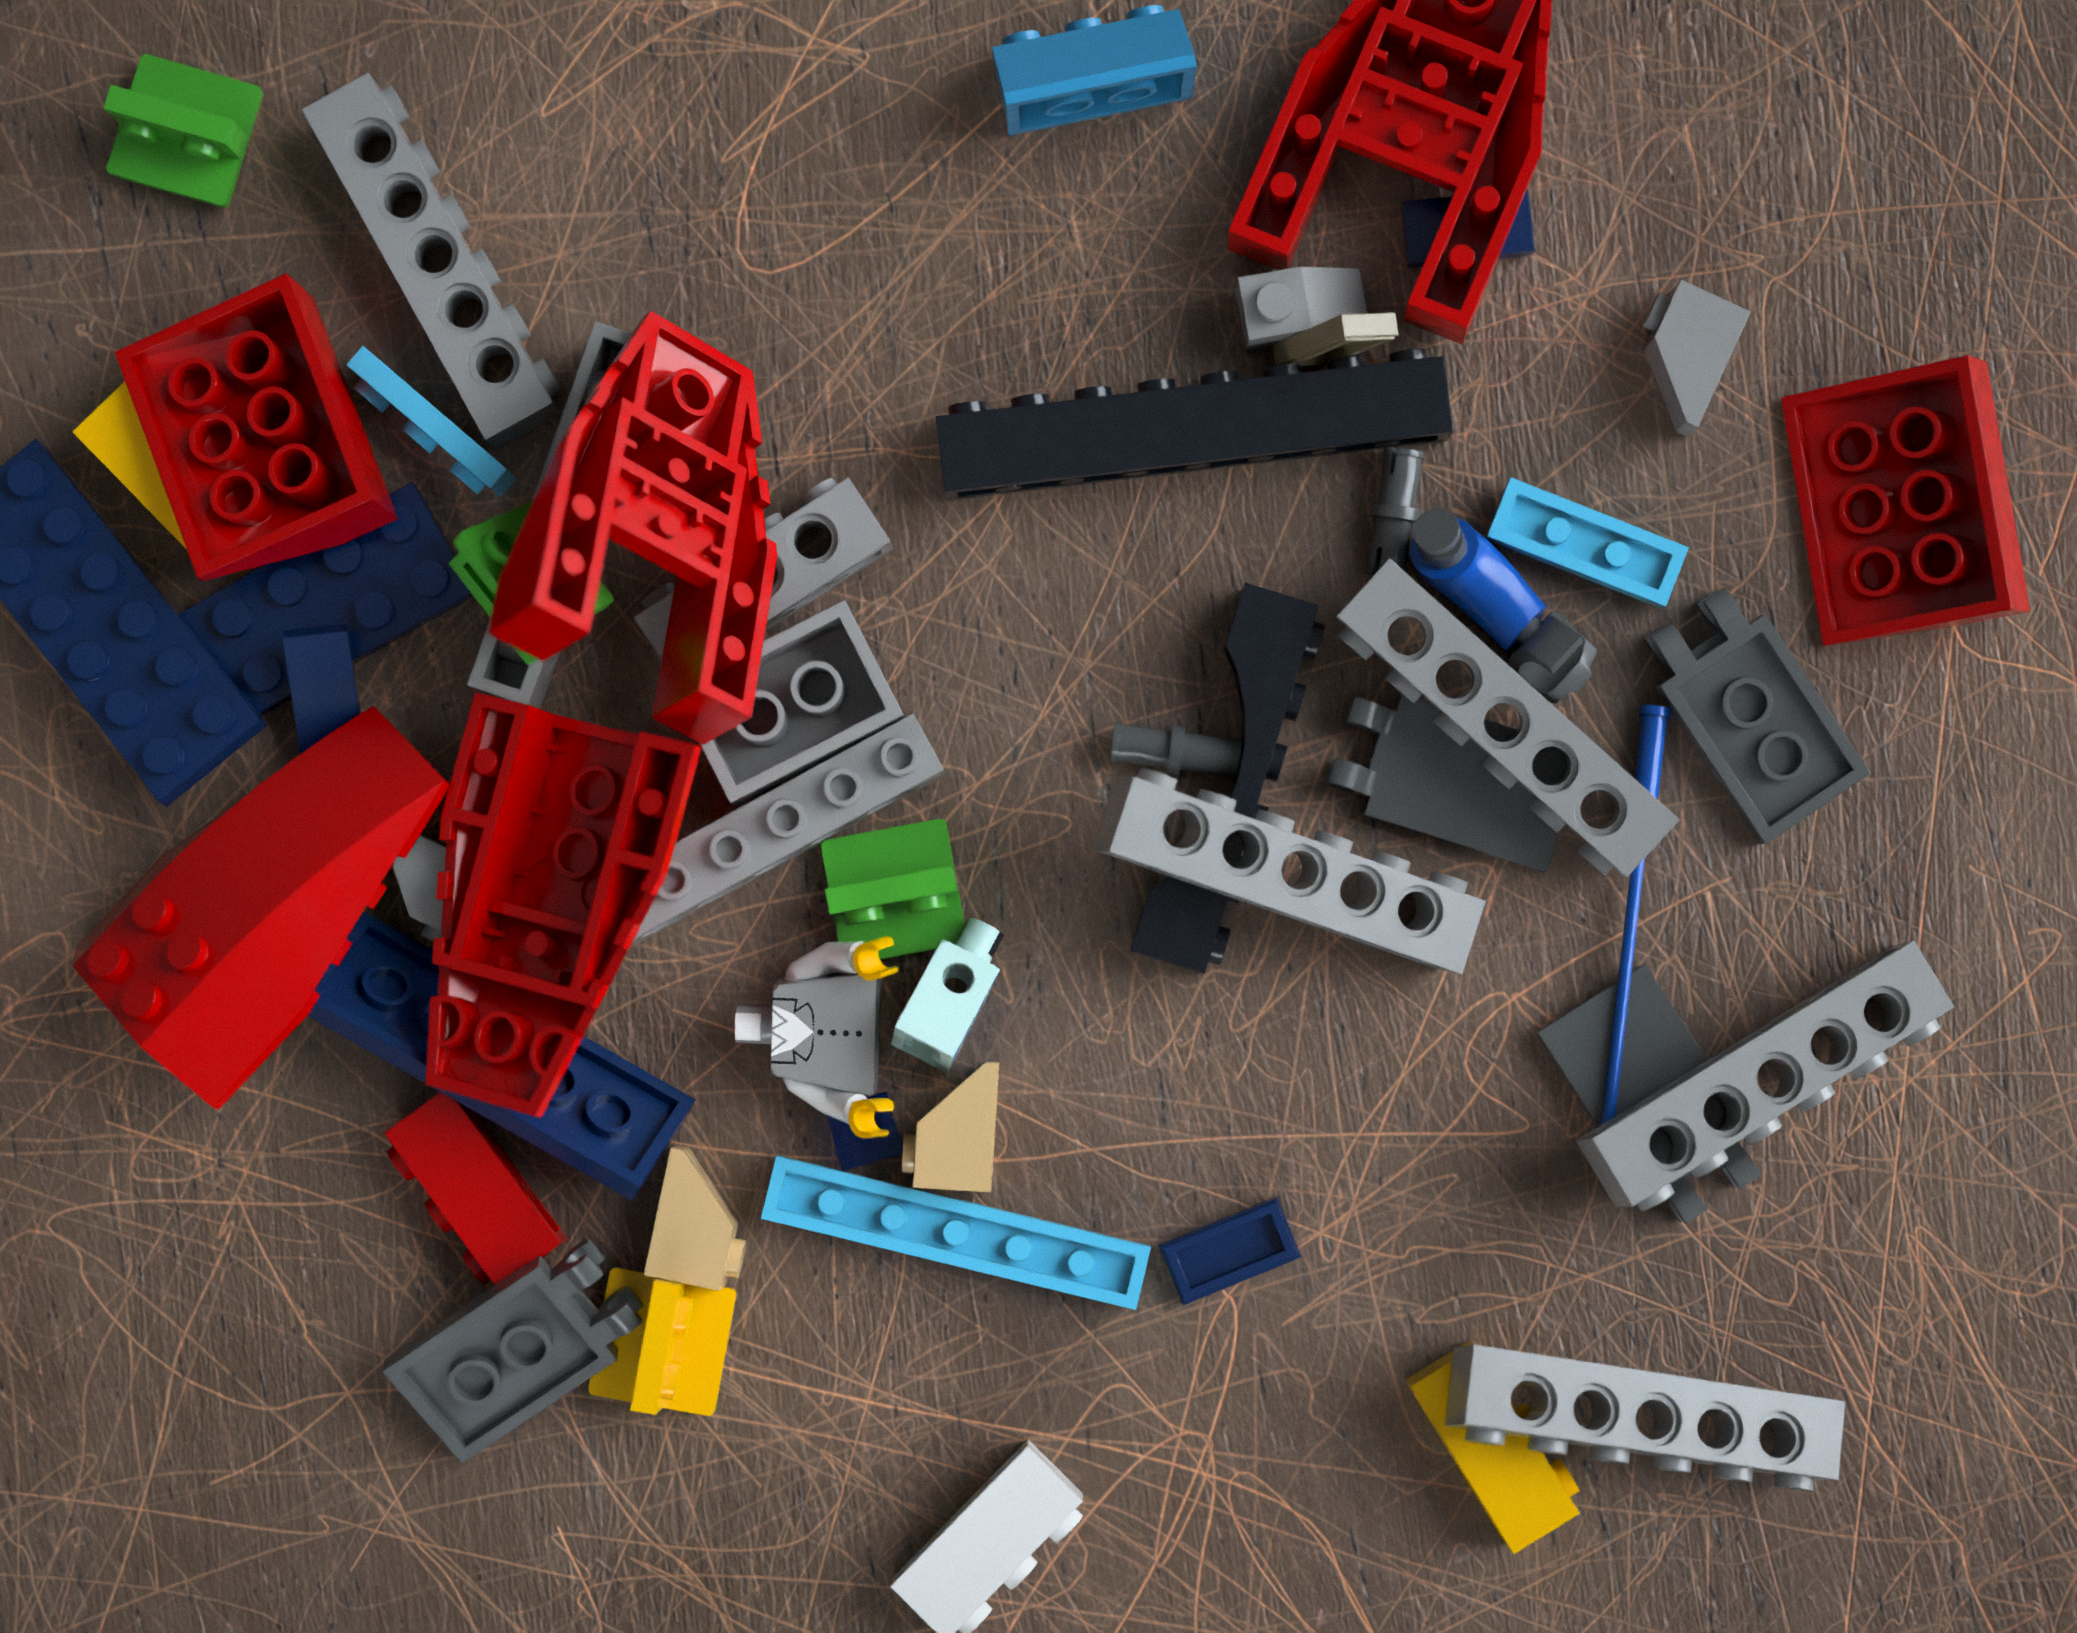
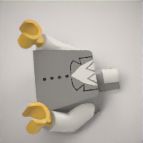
(827, 1030)

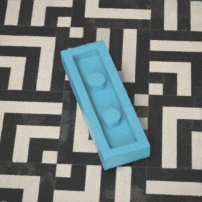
(428, 424)
(1586, 543)

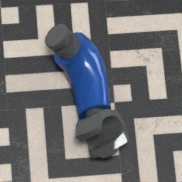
(1497, 597)

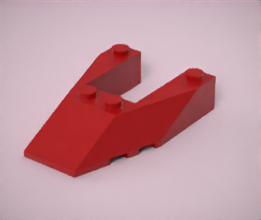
(1432, 93)
(672, 475)

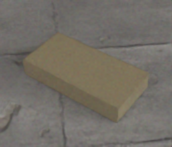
(1336, 338)

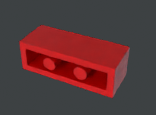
(473, 1188)

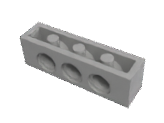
(801, 580)

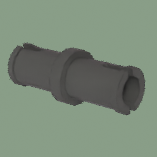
(1395, 508)
(1175, 750)

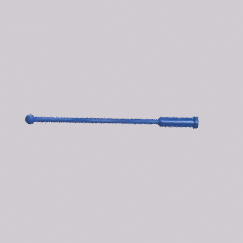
(1648, 774)

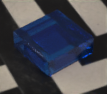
(860, 1151)

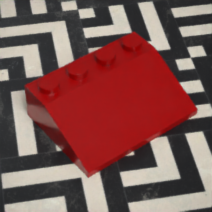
(255, 431)
(1905, 502)

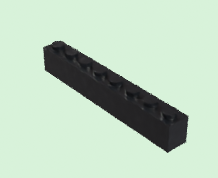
(1194, 426)

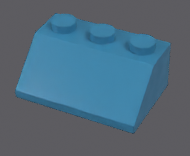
(1094, 69)

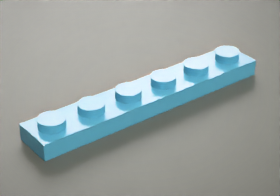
(956, 1232)

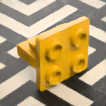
(676, 1350)

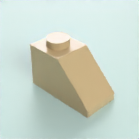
(957, 1137)
(693, 1228)

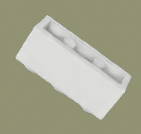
(989, 1542)

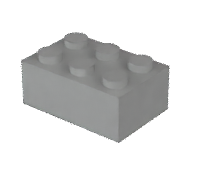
(810, 703)

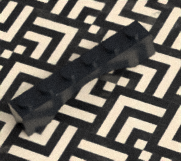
(1265, 655)

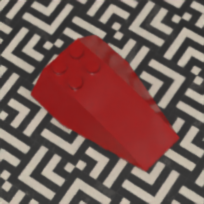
(545, 882)
(247, 913)

